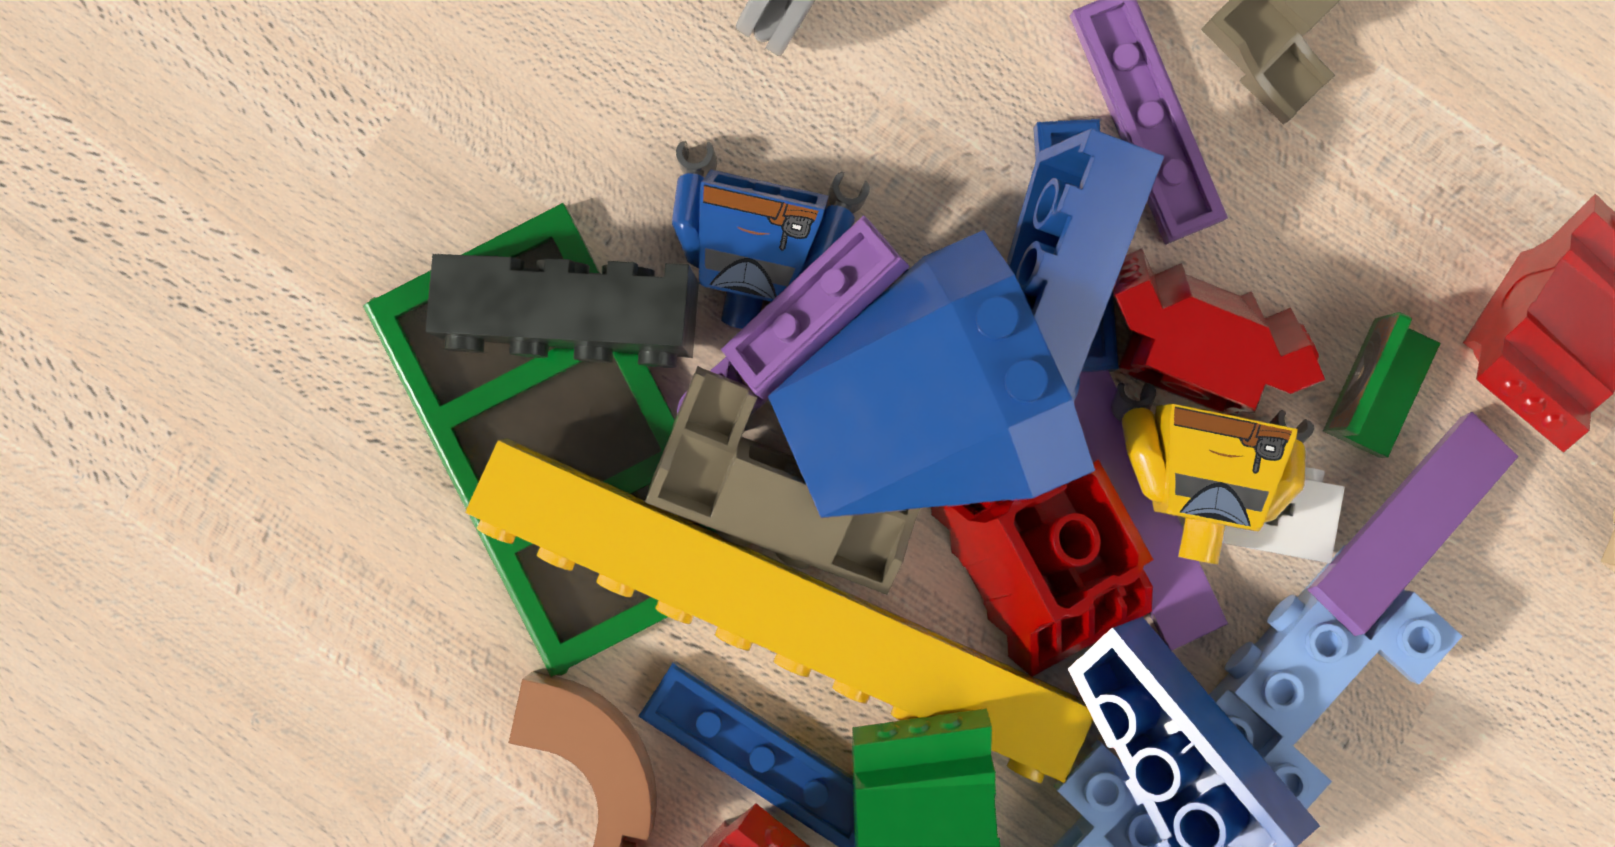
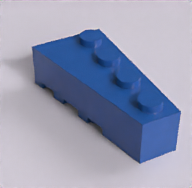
(1076, 237)
(1182, 750)

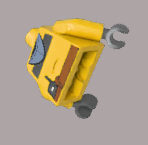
(1211, 467)

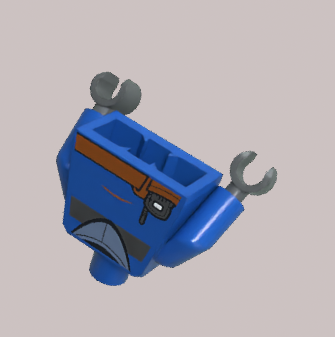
(753, 232)

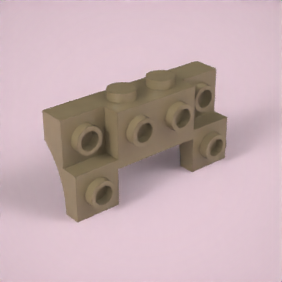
(1270, 49)
(761, 495)

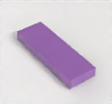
(814, 307)

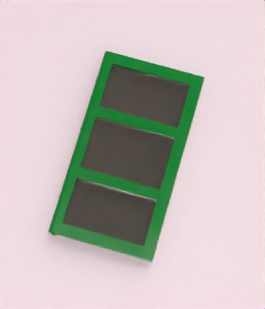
(579, 412)

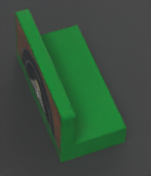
(1382, 385)

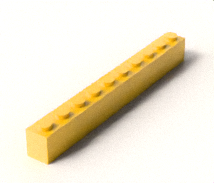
(772, 606)

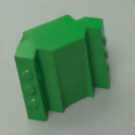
(925, 782)

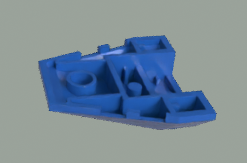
(934, 396)

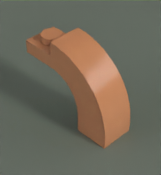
(600, 742)

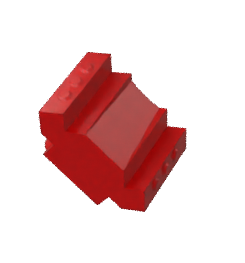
(1552, 328)
(1209, 340)
(1053, 567)

